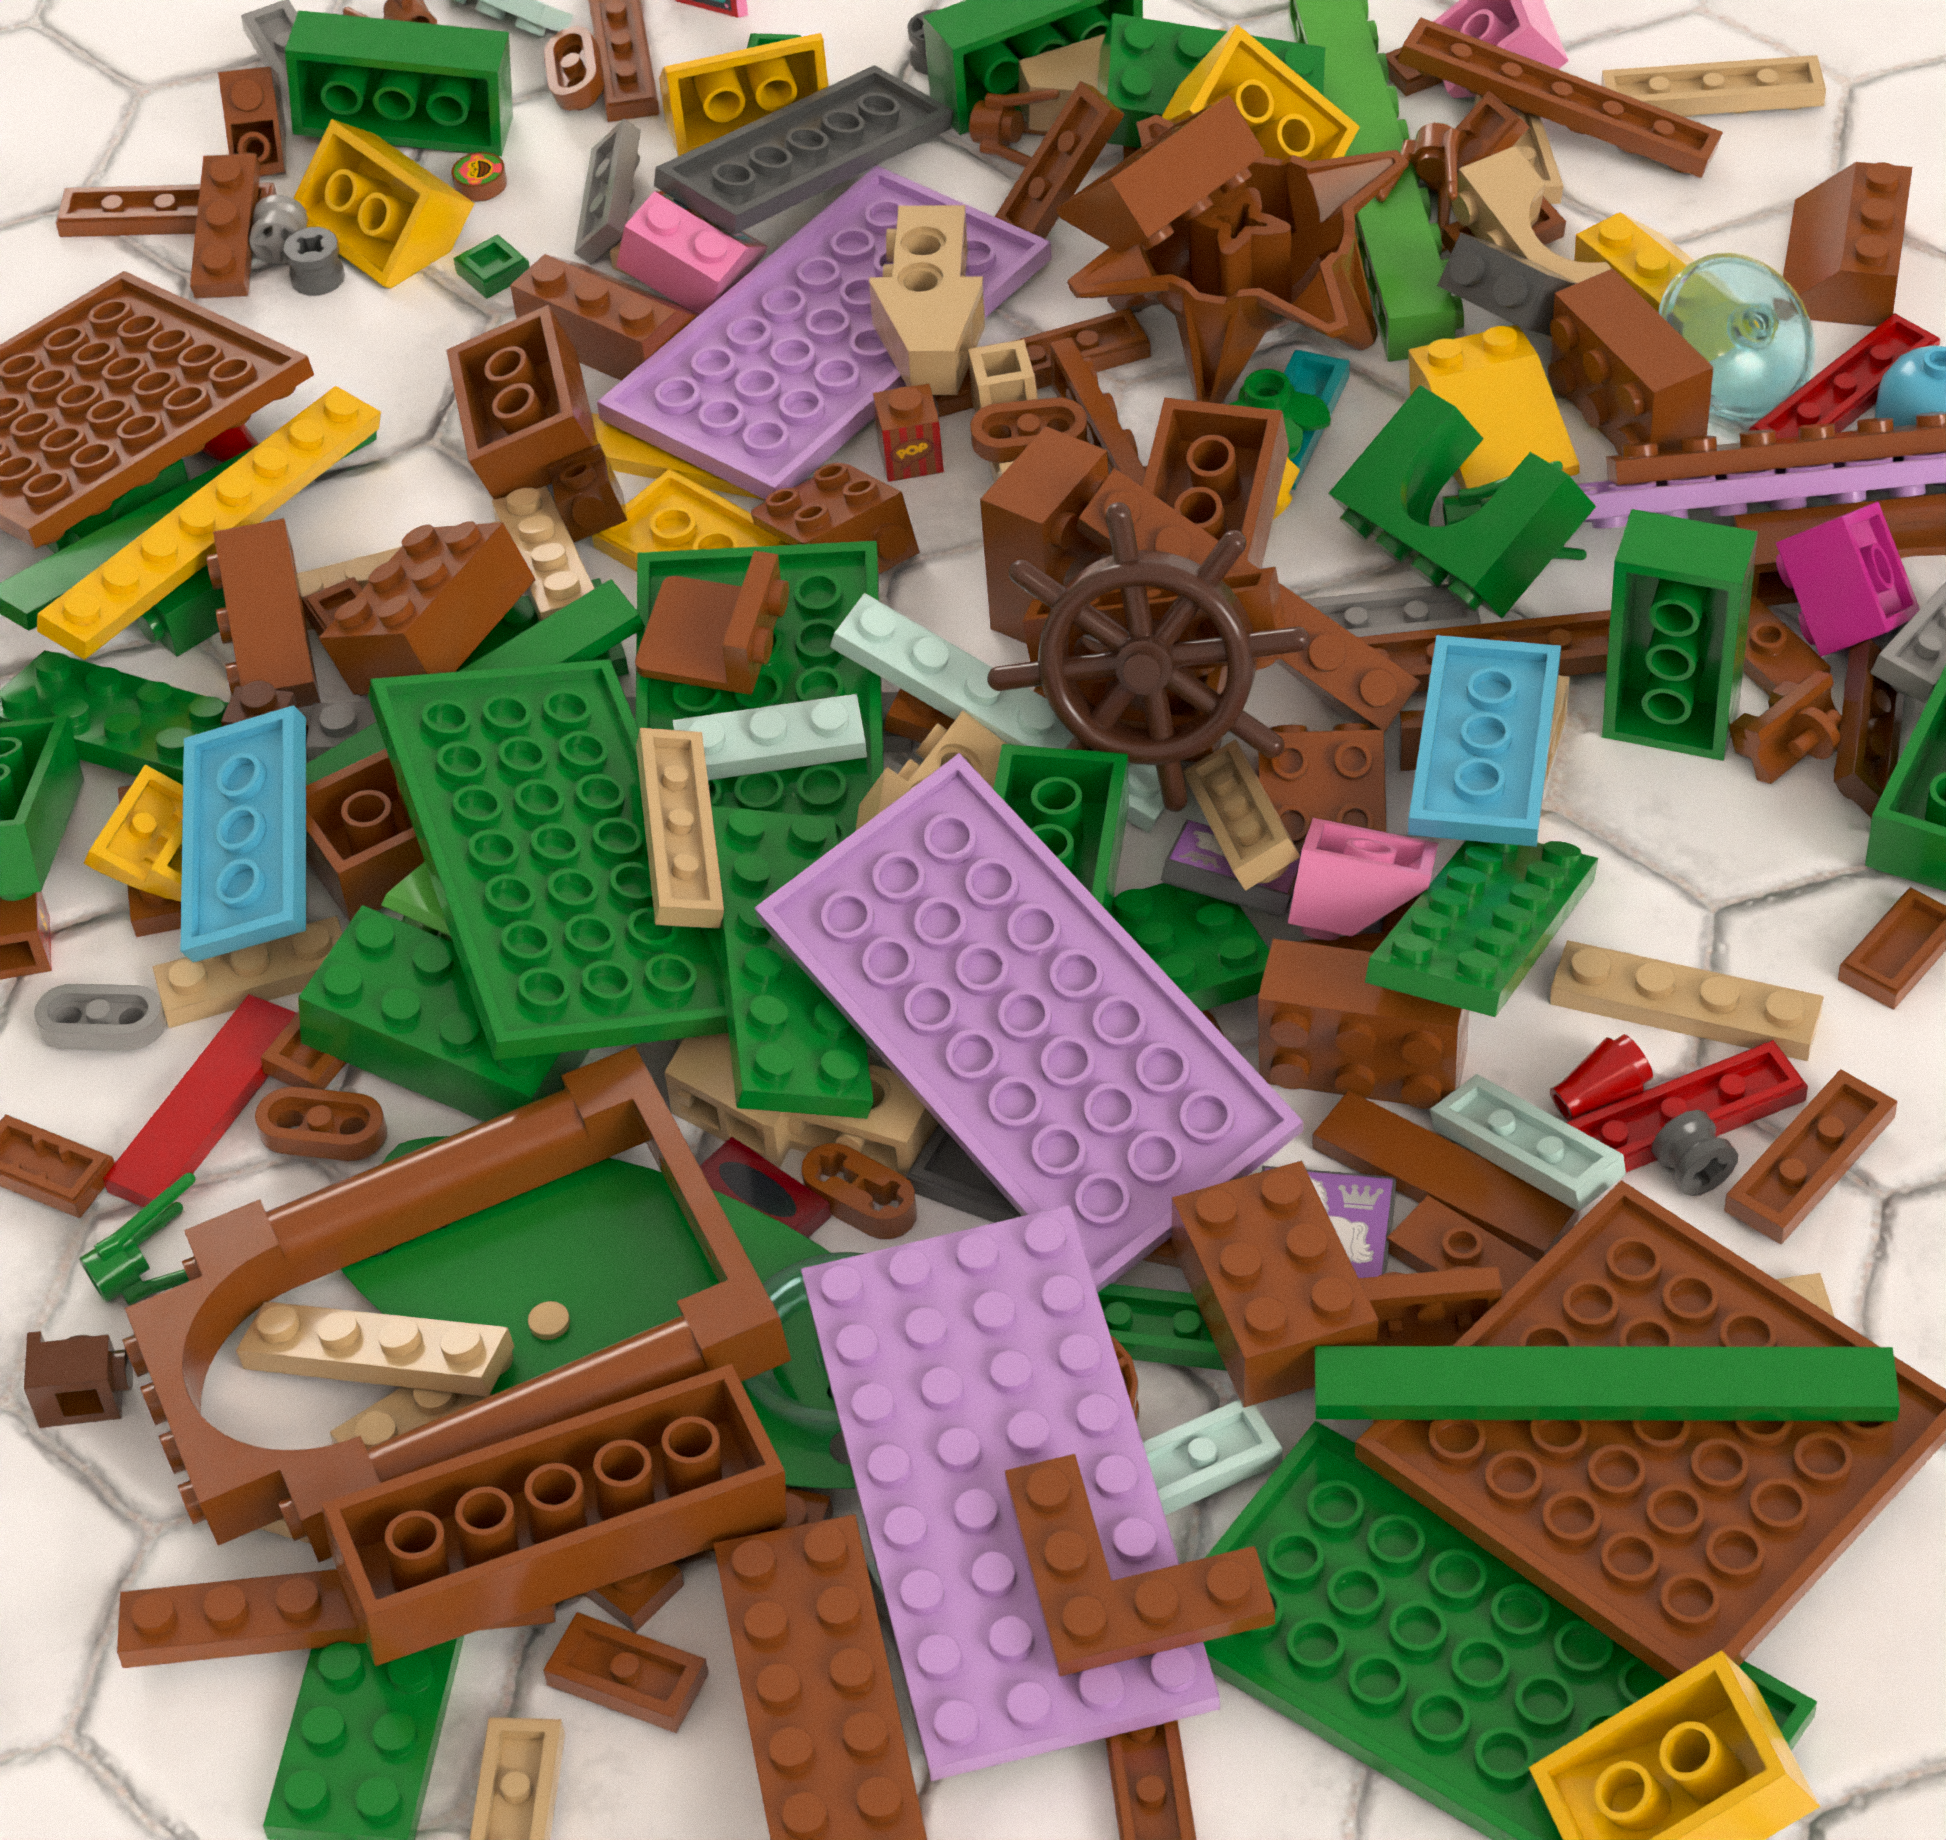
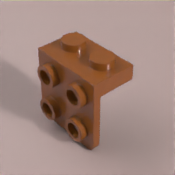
(841, 507)
(714, 630)
(1327, 778)
(1431, 1305)

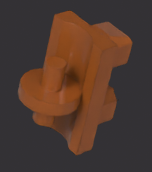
(1796, 725)

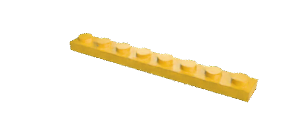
(179, 542)

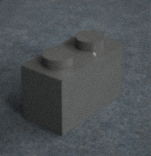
(1503, 283)

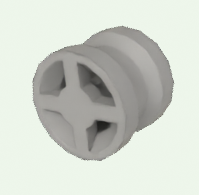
(269, 217)

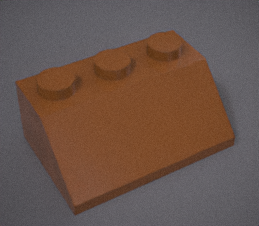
(1166, 179)
(1850, 244)
(603, 316)

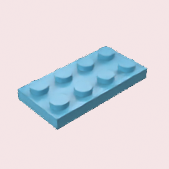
(1485, 741)
(244, 834)

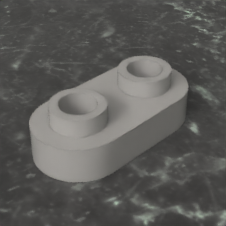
(100, 1017)

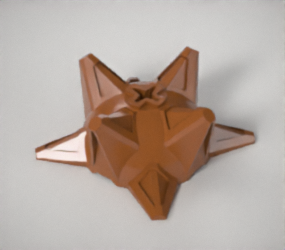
(1254, 262)

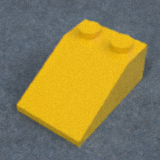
(1504, 396)
(1679, 1766)

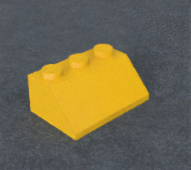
(735, 88)
(1272, 98)
(380, 204)
(1635, 252)

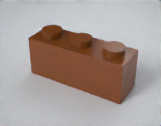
(263, 609)

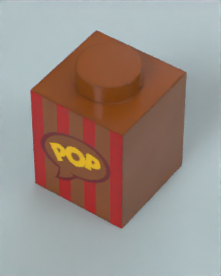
(908, 432)
(24, 937)

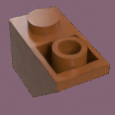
(255, 116)

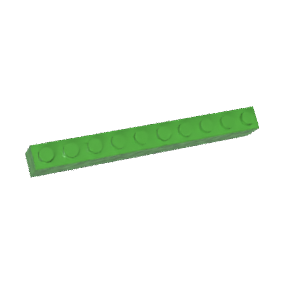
(1395, 235)

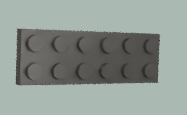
(802, 149)

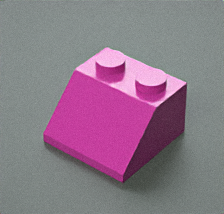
(1847, 580)

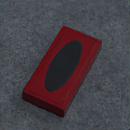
(763, 1186)

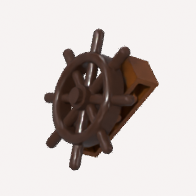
(1152, 620)

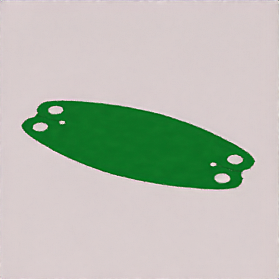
(618, 1261)

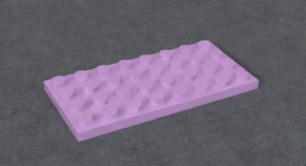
(791, 351)
(1026, 1017)
(942, 1378)

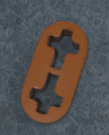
(863, 1185)

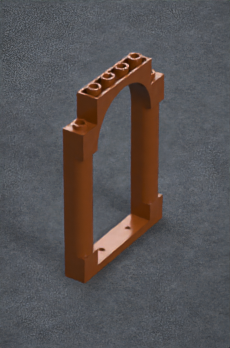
(263, 1253)

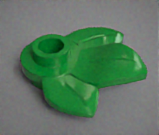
(1300, 410)

